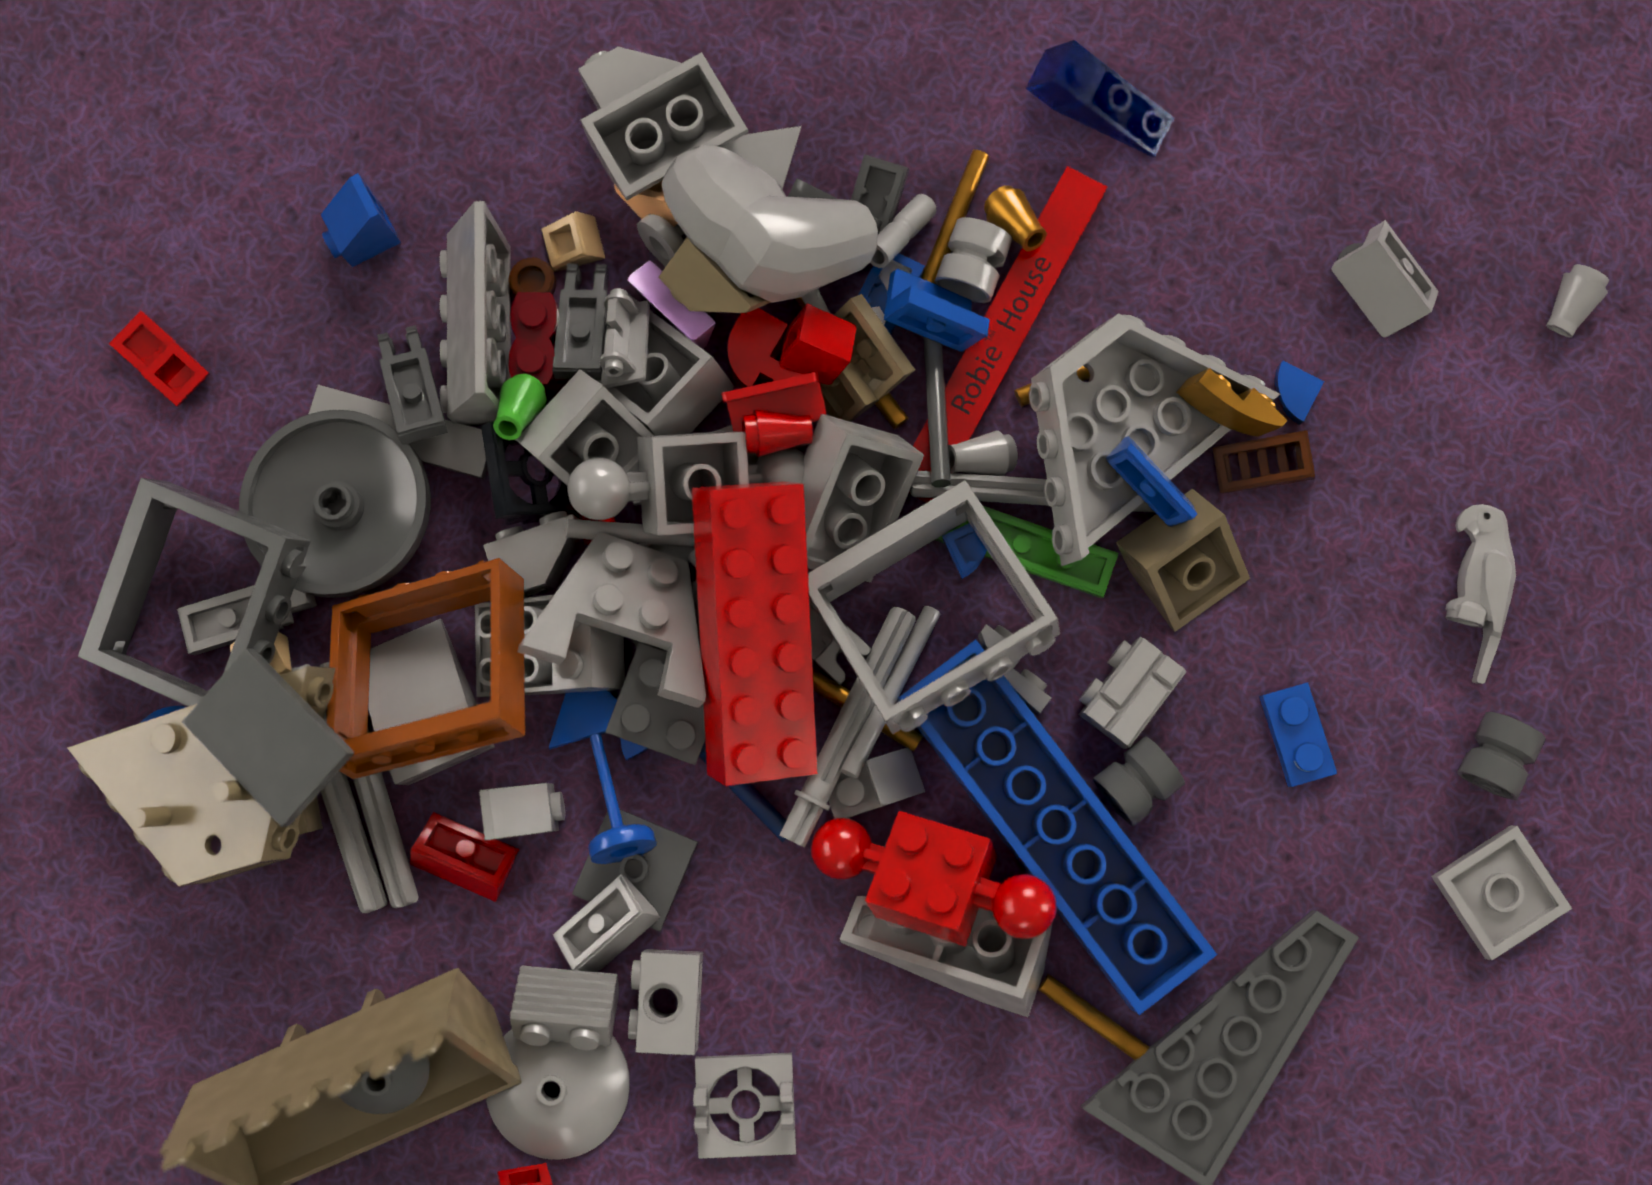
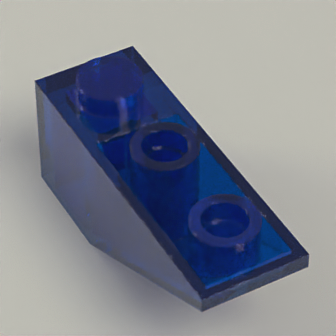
(1095, 95)

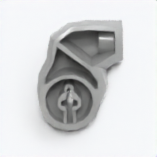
(759, 235)

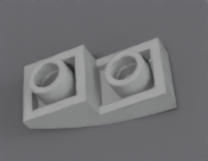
(1026, 684)

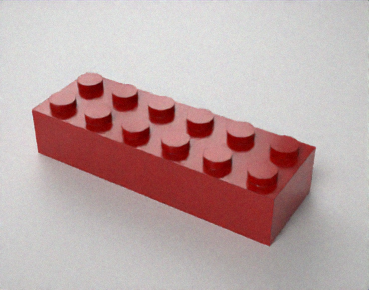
(755, 631)

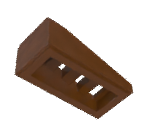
(1303, 454)

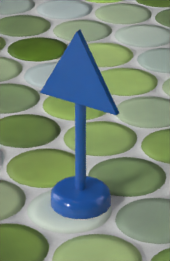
(584, 717)

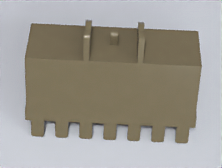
(283, 1111)

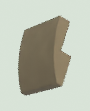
(874, 367)

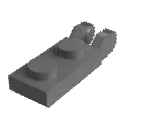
(581, 325)
(411, 389)

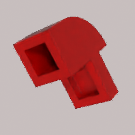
(754, 349)

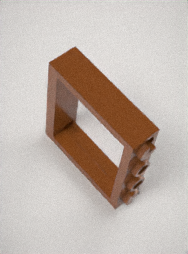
(449, 732)

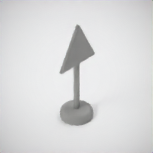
(766, 150)

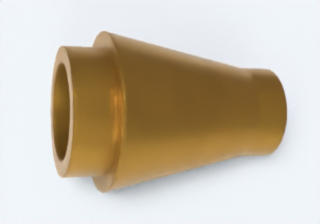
(1012, 212)

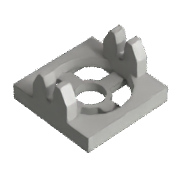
(715, 1144)

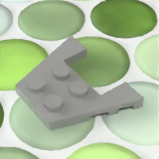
(633, 596)

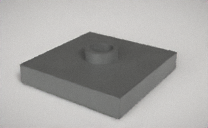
(653, 873)

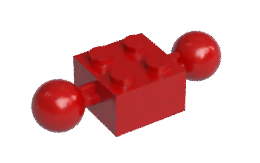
(933, 878)

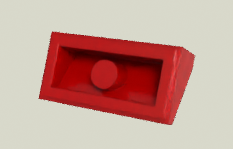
(463, 856)

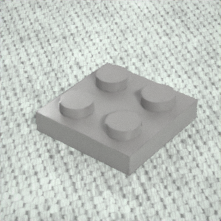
(1501, 892)

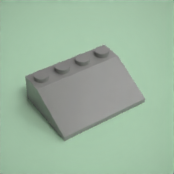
(476, 317)

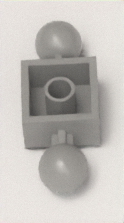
(669, 472)

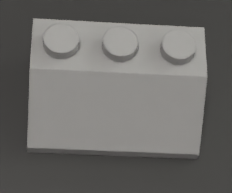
(659, 121)

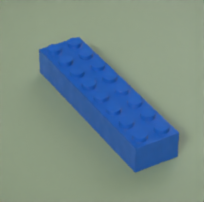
(1064, 838)

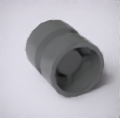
(1503, 751)
(1144, 776)

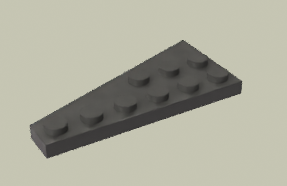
(1213, 1068)

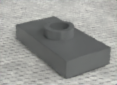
(880, 187)

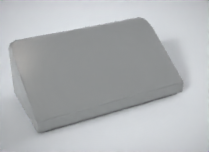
(605, 926)

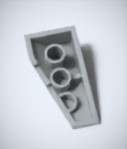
(989, 969)

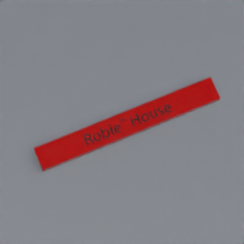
(1015, 309)

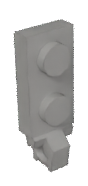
(218, 619)

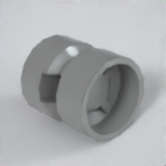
(976, 253)

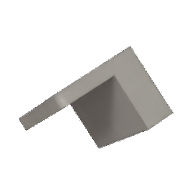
(1386, 281)

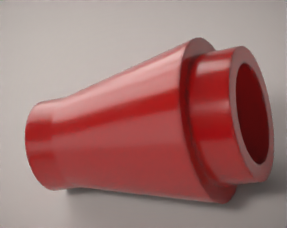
(775, 432)

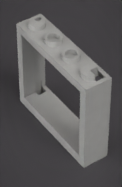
(898, 542)

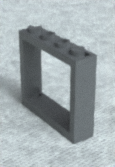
(135, 566)

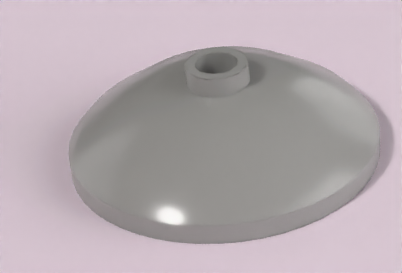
(584, 1114)

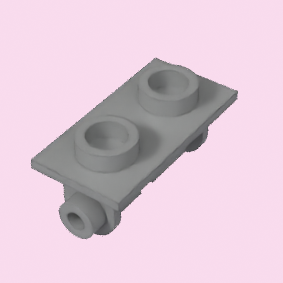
(624, 340)

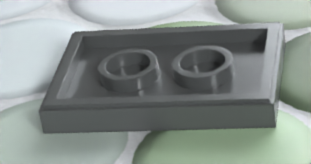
(268, 737)

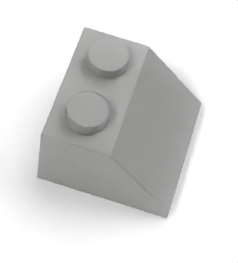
(583, 425)

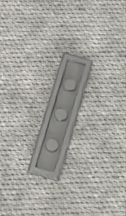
(456, 451)

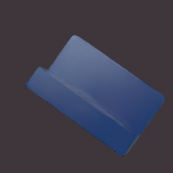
(933, 311)

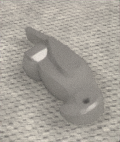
(1484, 580)

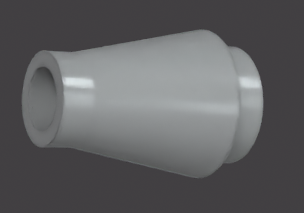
(1576, 299)
(984, 455)

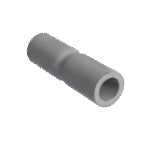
(902, 229)

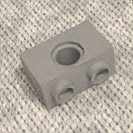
(673, 1031)

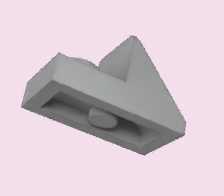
(879, 784)

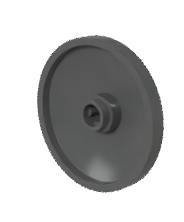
(346, 491)

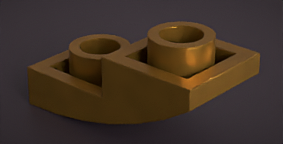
(1245, 413)

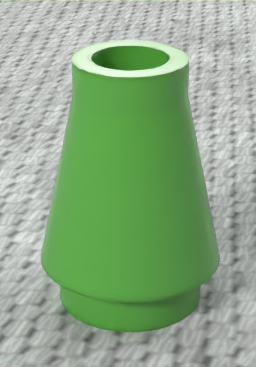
(518, 405)

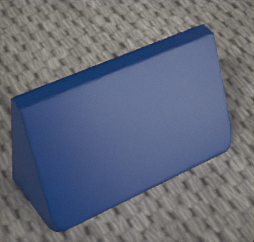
(1150, 483)

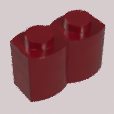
(534, 324)

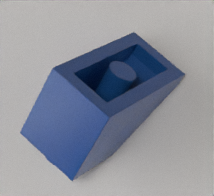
(357, 223)

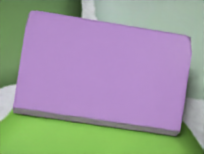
(693, 324)

